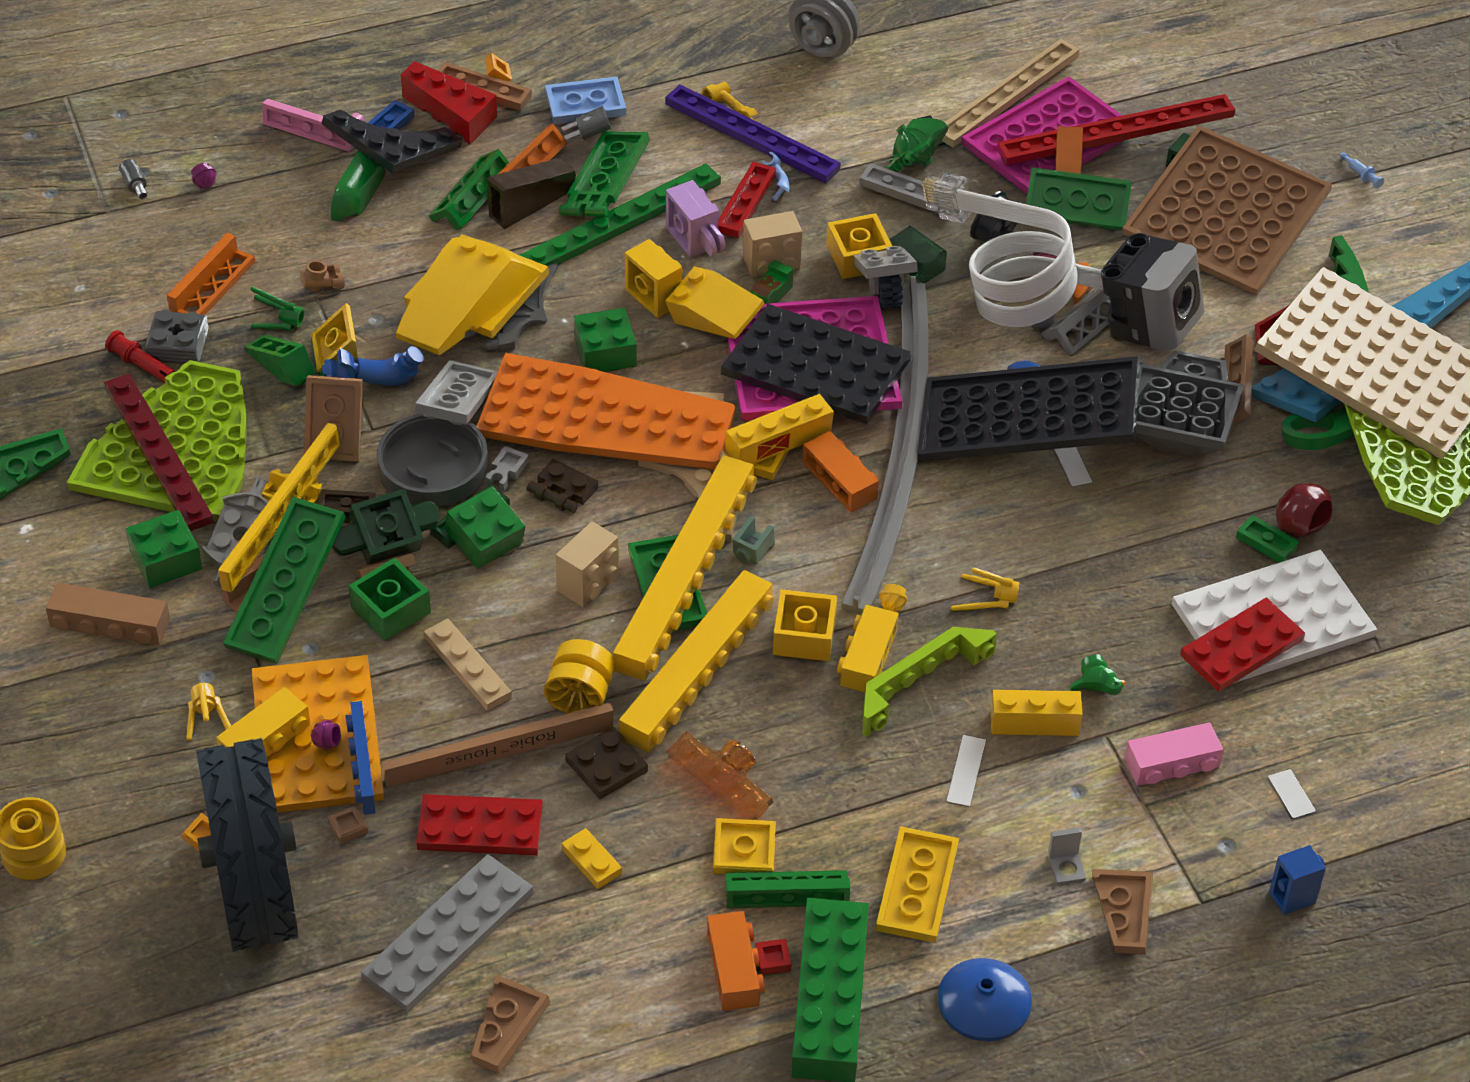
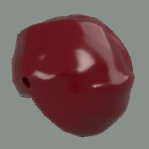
(1304, 509)

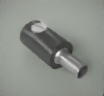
(133, 177)

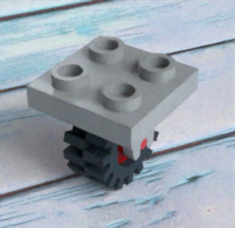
(886, 273)

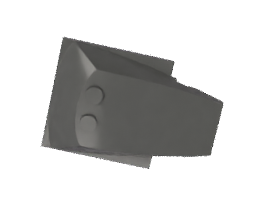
(1186, 404)

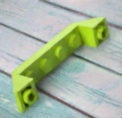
(970, 642)

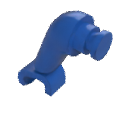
(388, 372)

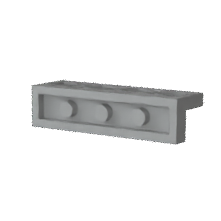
(1076, 316)

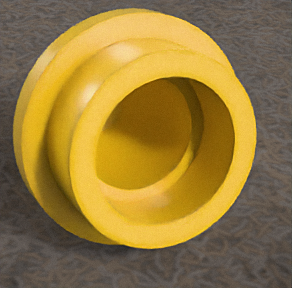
(893, 597)

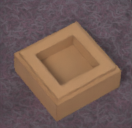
(347, 824)

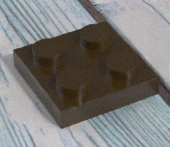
(606, 762)

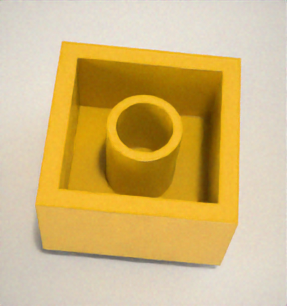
(852, 237)
(651, 276)
(804, 625)

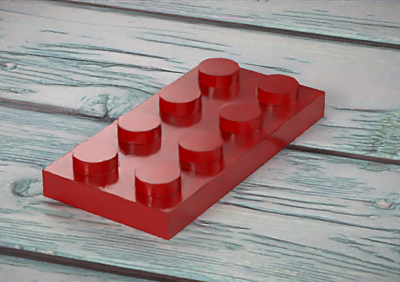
(1242, 644)
(479, 824)

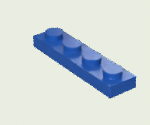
(361, 767)

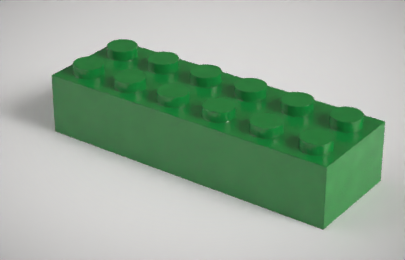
(830, 990)

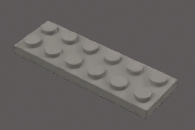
(447, 933)

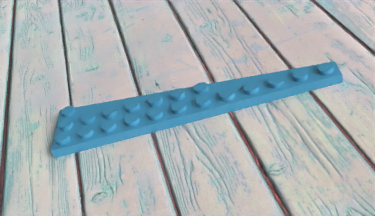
(1426, 306)

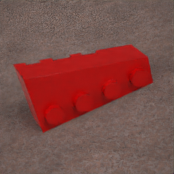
(449, 100)

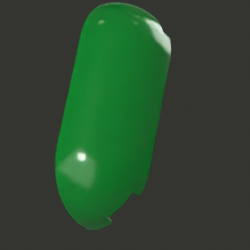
(356, 187)

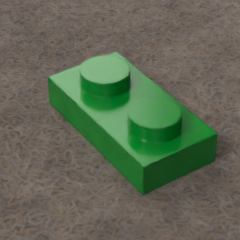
(1267, 539)

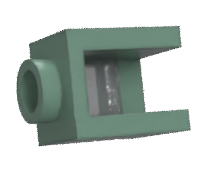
(750, 544)

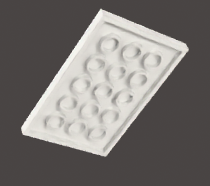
(1302, 589)

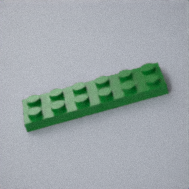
(284, 580)

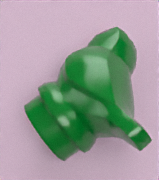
(1097, 677)

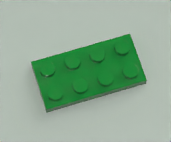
(1081, 197)
(647, 559)

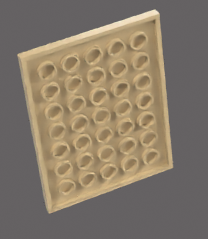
(1374, 361)

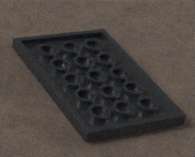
(811, 358)

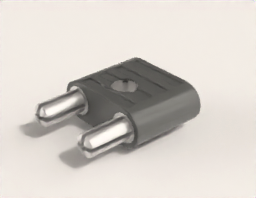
(587, 125)

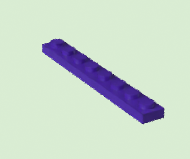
(753, 133)

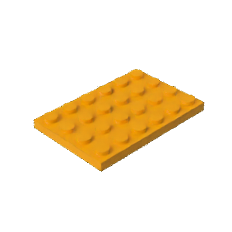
(300, 771)

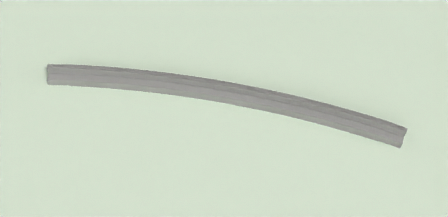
(903, 458)

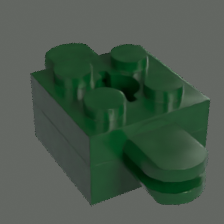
(386, 527)

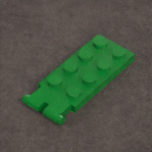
(605, 173)

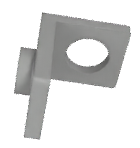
(1063, 849)

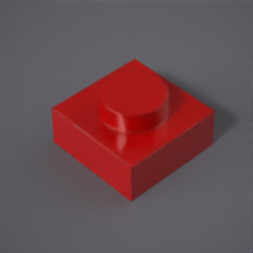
(773, 957)

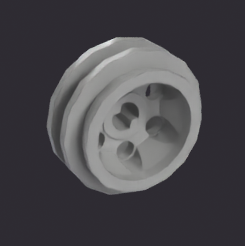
(824, 26)

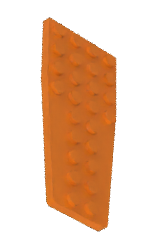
(602, 414)

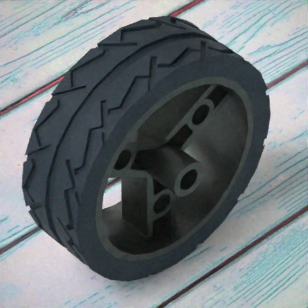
(247, 844)

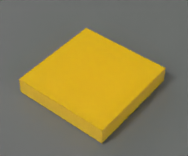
(743, 846)

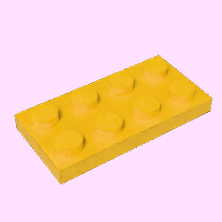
(917, 884)

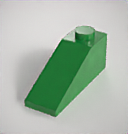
(282, 358)

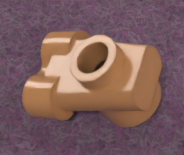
(320, 276)

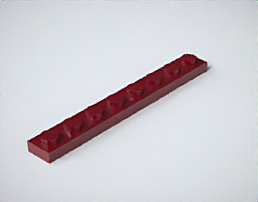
(158, 451)

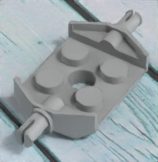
(236, 517)

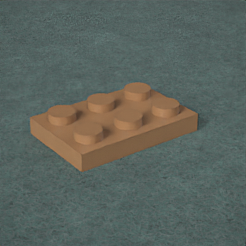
(338, 403)

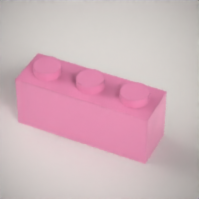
(1173, 754)

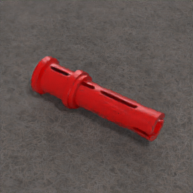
(132, 352)

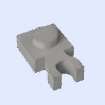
(507, 465)

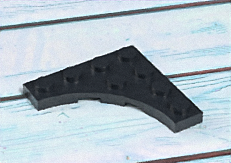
(391, 146)

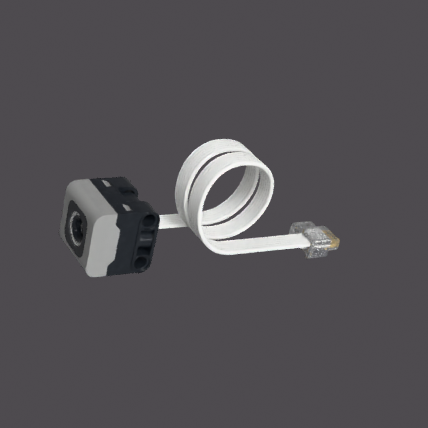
(1148, 279)

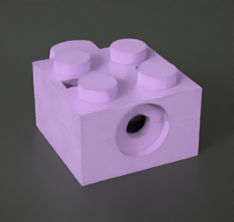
(693, 220)

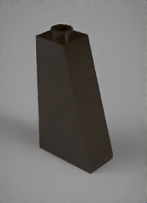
(527, 190)

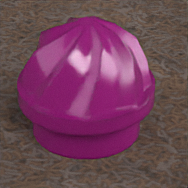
(203, 175)
(326, 735)

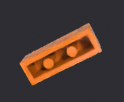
(840, 471)
(734, 960)

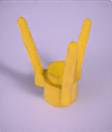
(1005, 590)
(204, 702)

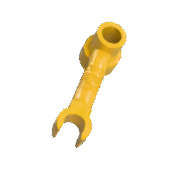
(721, 93)

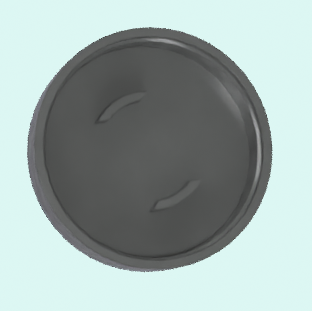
(432, 460)

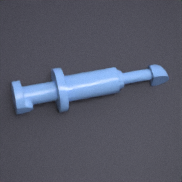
(1367, 173)

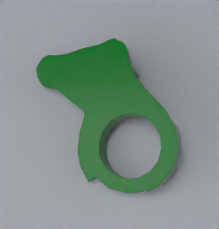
(1335, 421)

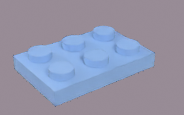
(579, 97)

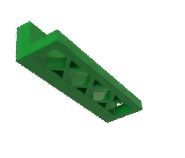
(469, 191)
(785, 888)

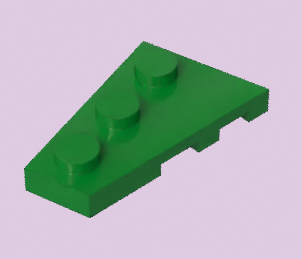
(29, 458)

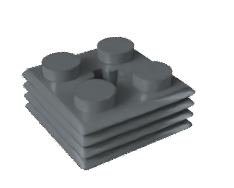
(177, 336)

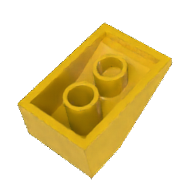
(712, 304)

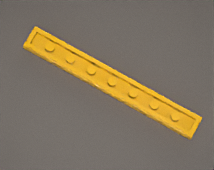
(270, 517)

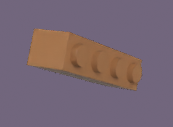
(108, 613)

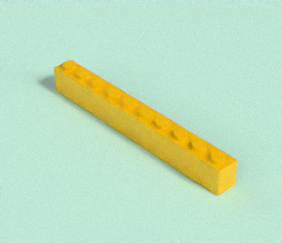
(684, 568)

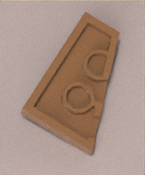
(1126, 907)
(508, 1020)

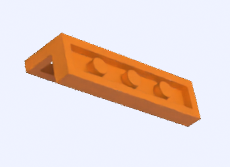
(203, 277)

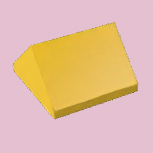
(334, 334)

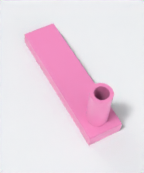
(302, 123)

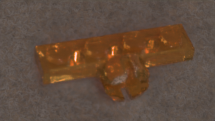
(723, 773)

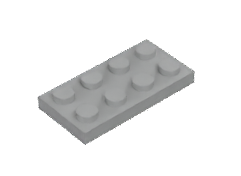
(456, 393)

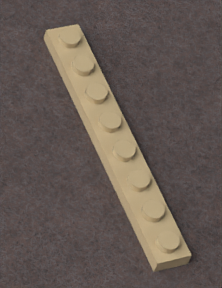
(1010, 90)

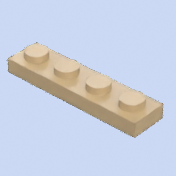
(467, 664)

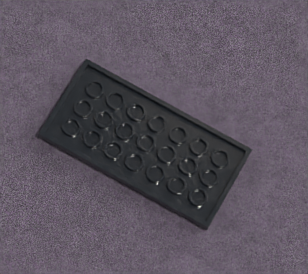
(1029, 409)

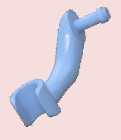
(783, 181)

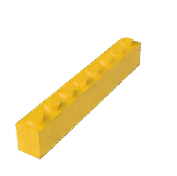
(696, 661)

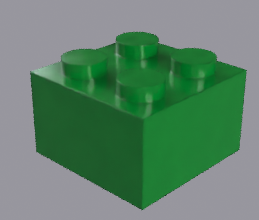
(605, 340)
(484, 527)
(164, 548)
(389, 599)

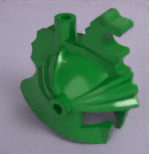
(917, 142)

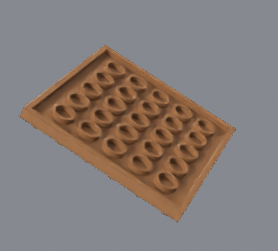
(1231, 207)

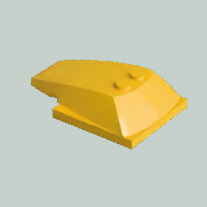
(467, 289)

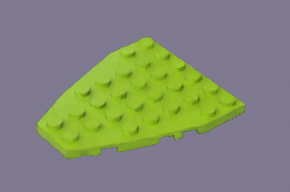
(207, 426)
(1409, 476)

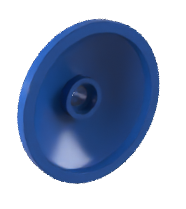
(980, 1011)

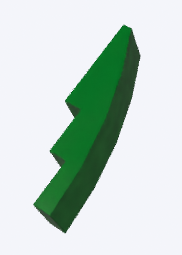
(1346, 262)

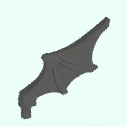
(528, 314)

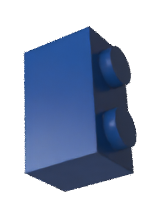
(1297, 879)

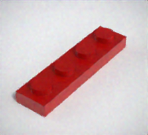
(746, 199)

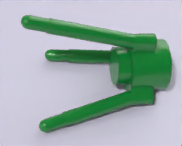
(289, 313)

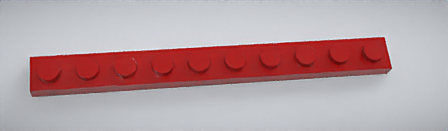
(1121, 128)

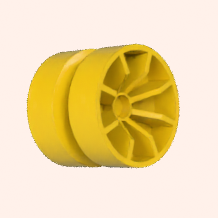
(579, 676)
(31, 838)

